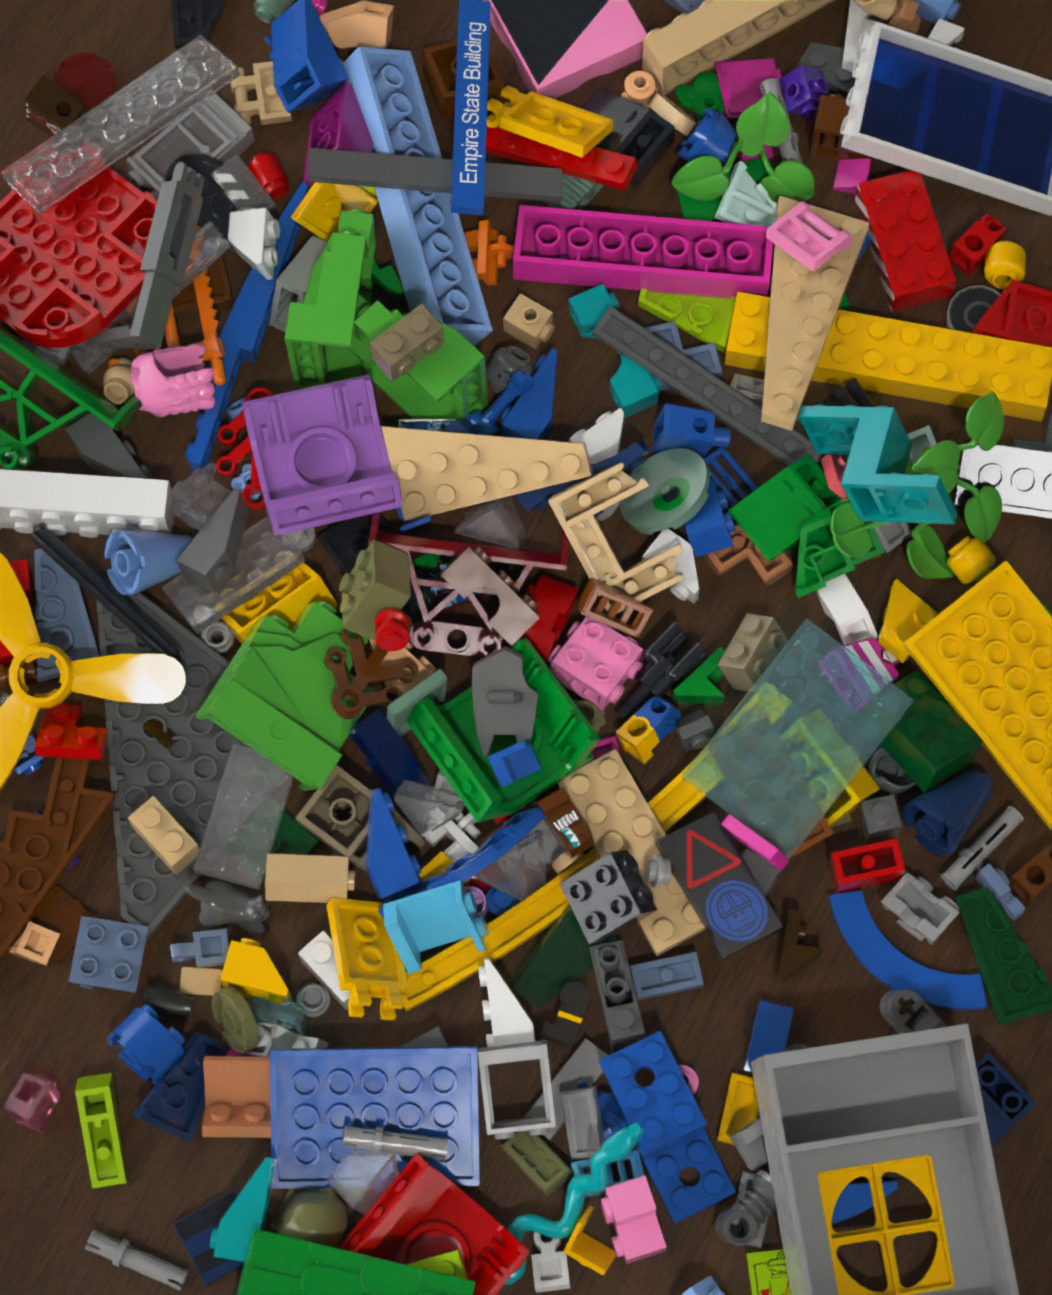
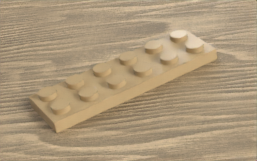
(623, 820)

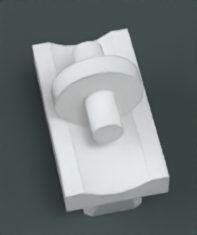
(456, 833)

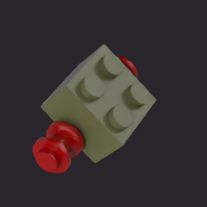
(376, 595)

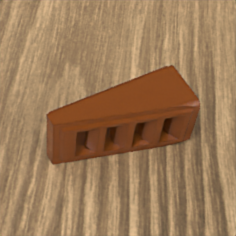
(589, 596)

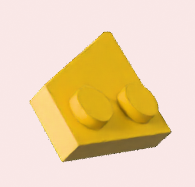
(903, 618)

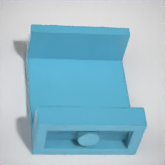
(432, 921)

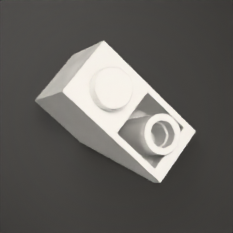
(254, 239)
(603, 438)
(685, 564)

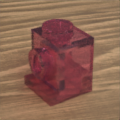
(32, 1101)

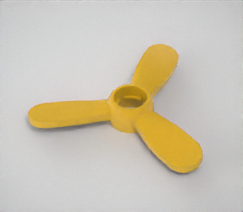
(110, 677)

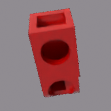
(975, 242)

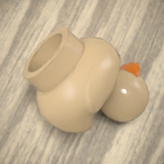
(117, 381)

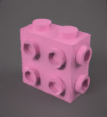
(596, 662)

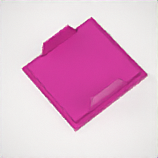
(740, 82)

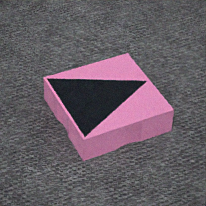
(567, 40)

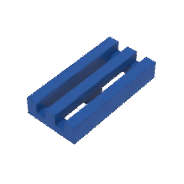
(737, 470)

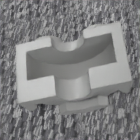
(919, 909)

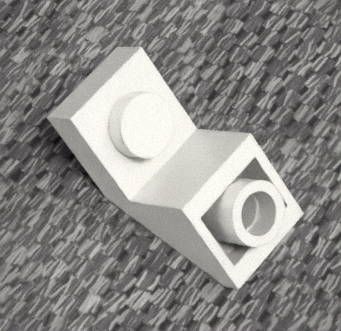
(846, 610)
(277, 1037)

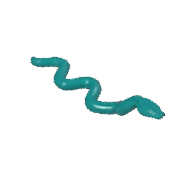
(612, 1150)

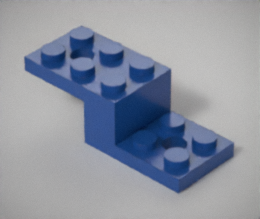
(672, 1127)

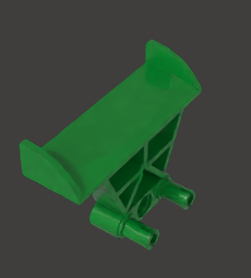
(18, 451)

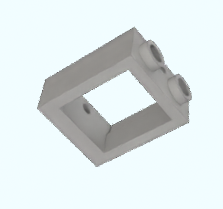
(512, 1053)

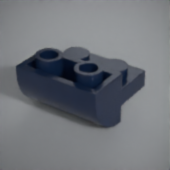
(1002, 1098)

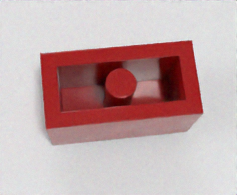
(866, 866)

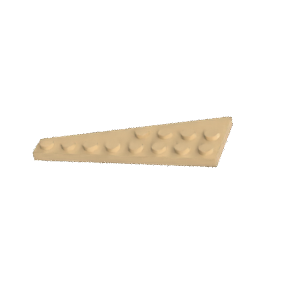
(802, 316)

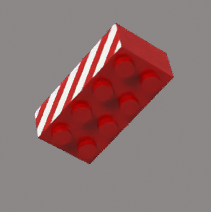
(905, 240)

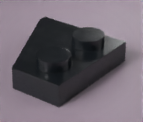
(194, 19)

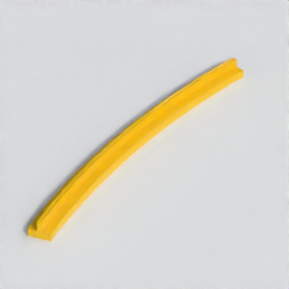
(531, 914)

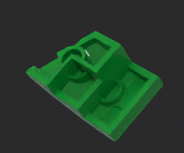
(818, 555)

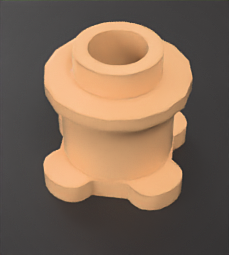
(639, 88)

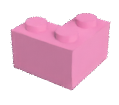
(634, 1220)

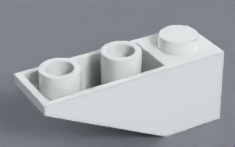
(507, 1015)

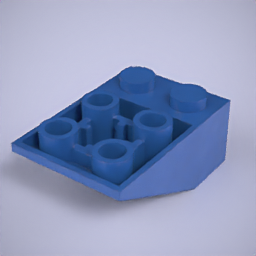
(303, 58)

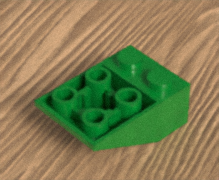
(782, 505)

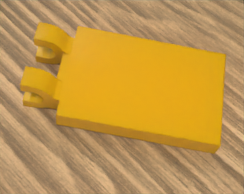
(549, 121)
(366, 957)

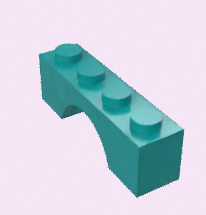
(631, 386)

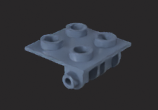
(108, 954)

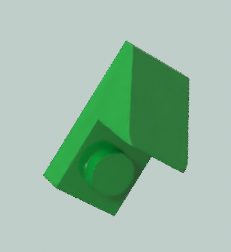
(698, 687)

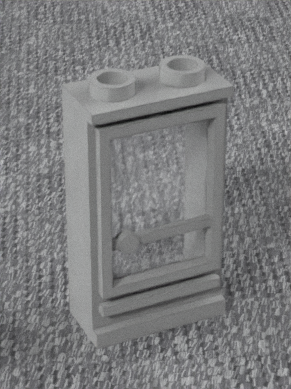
(205, 129)

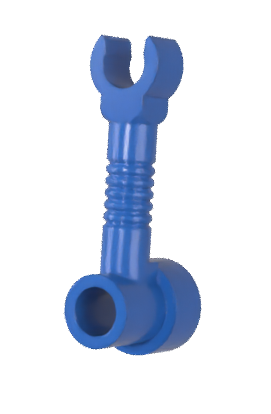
(485, 422)

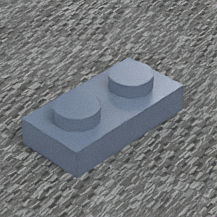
(666, 976)

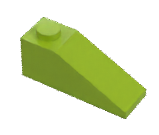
(101, 1129)

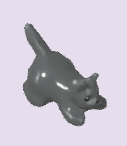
(225, 904)

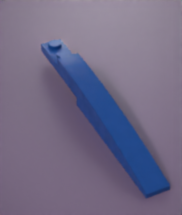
(244, 333)

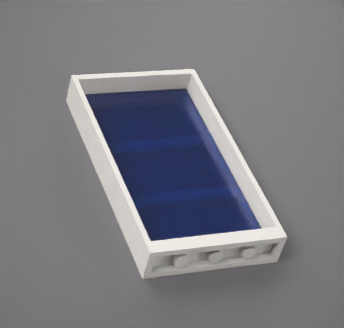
(952, 116)

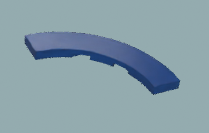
(470, 865)
(893, 967)

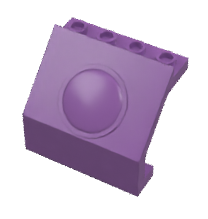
(321, 455)

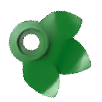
(702, 94)

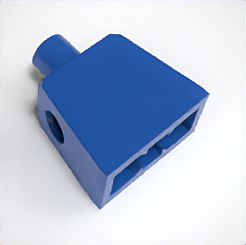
(687, 429)

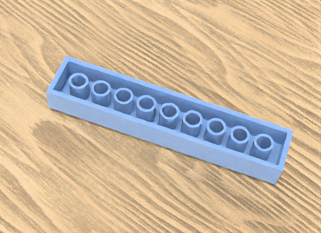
(419, 224)

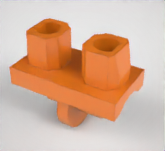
(491, 249)

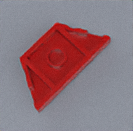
(1019, 315)

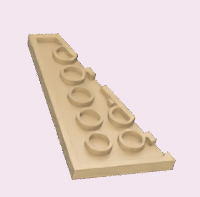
(464, 469)

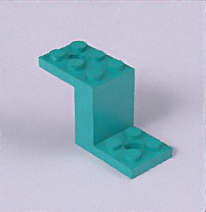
(877, 464)

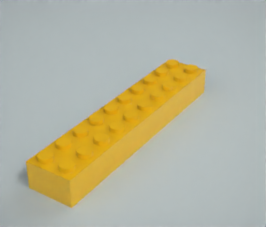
(908, 359)

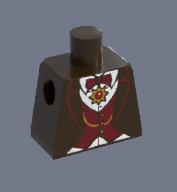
(51, 107)

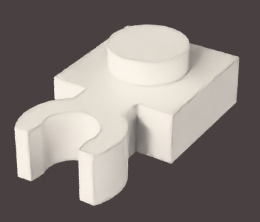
(549, 1267)

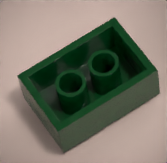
(930, 737)

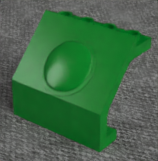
(559, 738)

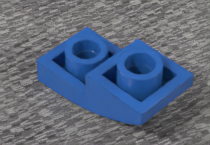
(768, 1031)

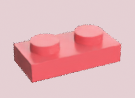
(834, 471)

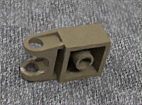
(345, 836)

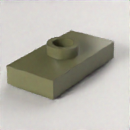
(537, 1161)

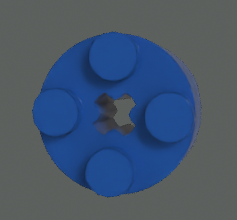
(147, 1044)

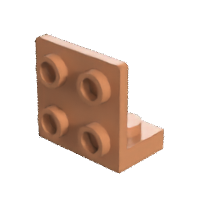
(237, 1097)

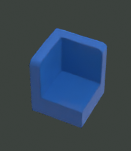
(514, 762)

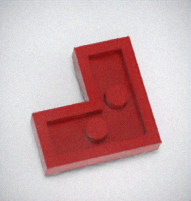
(64, 738)

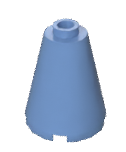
(143, 558)

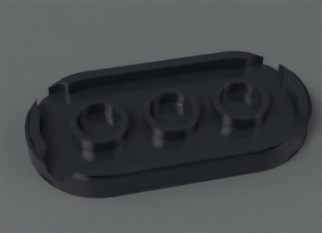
(215, 204)

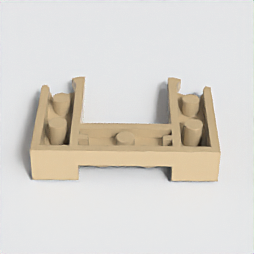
(576, 512)

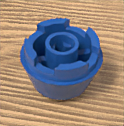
(709, 138)

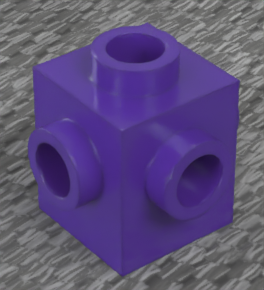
(803, 90)

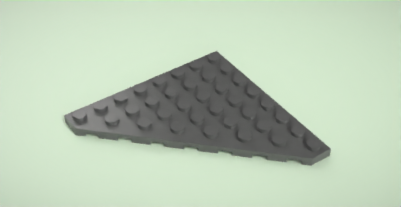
(179, 777)

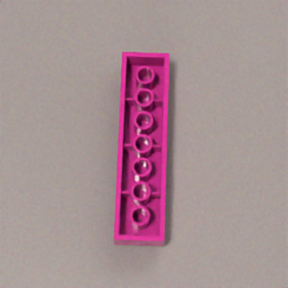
(641, 252)

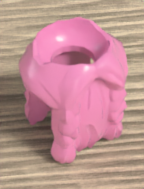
(173, 380)

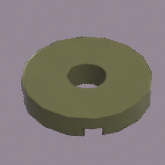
(237, 1019)

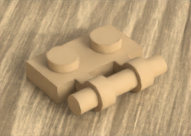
(268, 101)

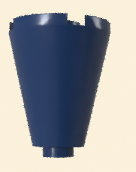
(948, 811)

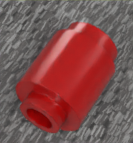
(270, 174)

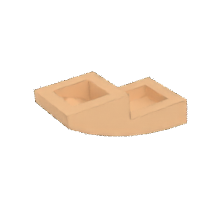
(36, 944)

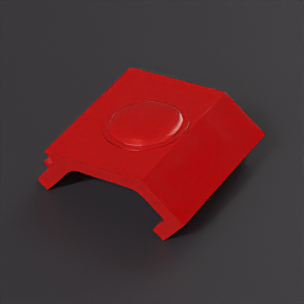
(430, 1216)

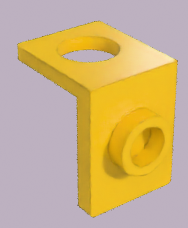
(587, 1249)

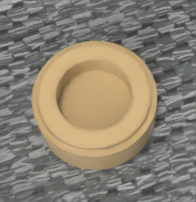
(564, 862)

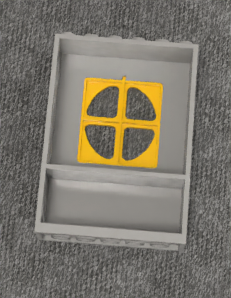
(878, 1109)

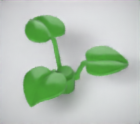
(758, 125)
(985, 428)
(924, 551)

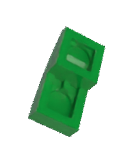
(388, 284)

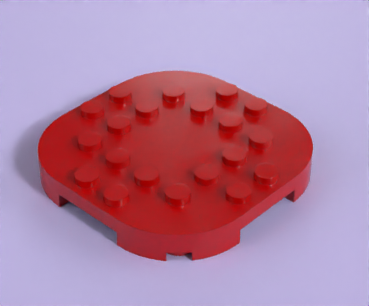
(73, 263)

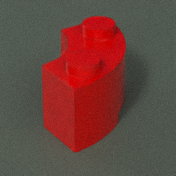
(555, 607)

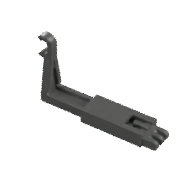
(162, 263)

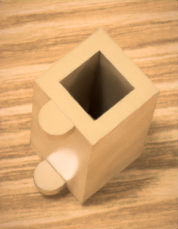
(307, 878)

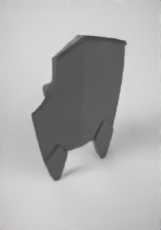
(502, 698)

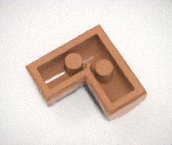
(745, 549)

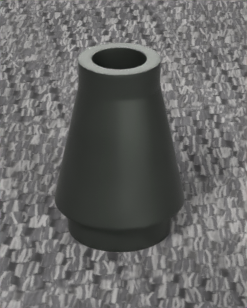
(167, 1001)

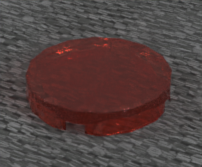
(86, 79)

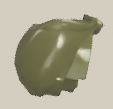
(312, 1216)

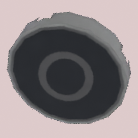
(969, 307)

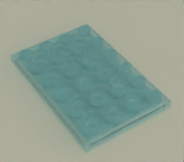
(797, 738)

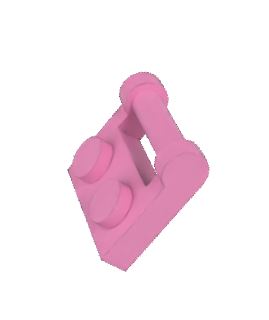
(803, 242)

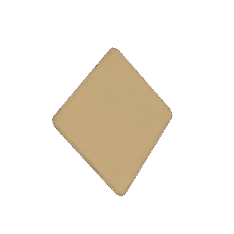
(200, 981)

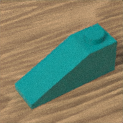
(245, 1213)

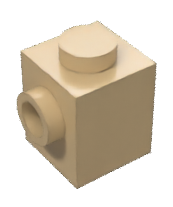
(529, 322)

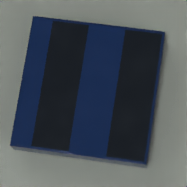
(196, 1234)

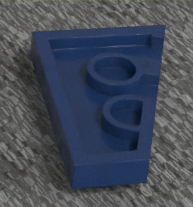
(179, 1094)

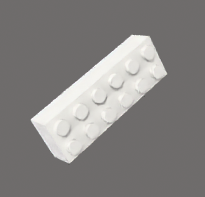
(83, 503)

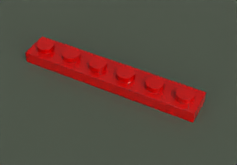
(596, 166)

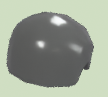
(888, 773)

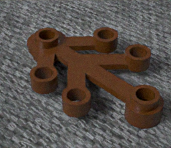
(366, 672)

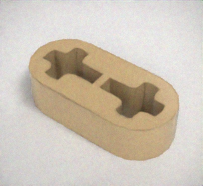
(672, 113)

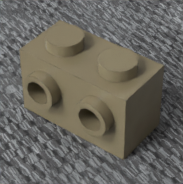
(407, 342)
(751, 651)

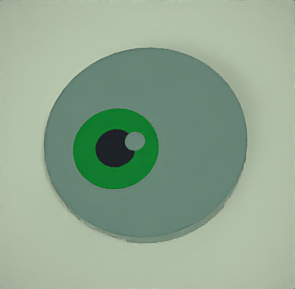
(674, 494)

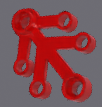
(242, 451)

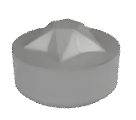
(303, 539)

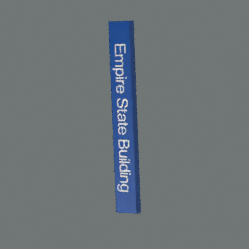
(470, 107)

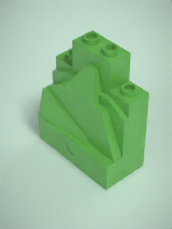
(323, 324)
(440, 385)
(281, 693)

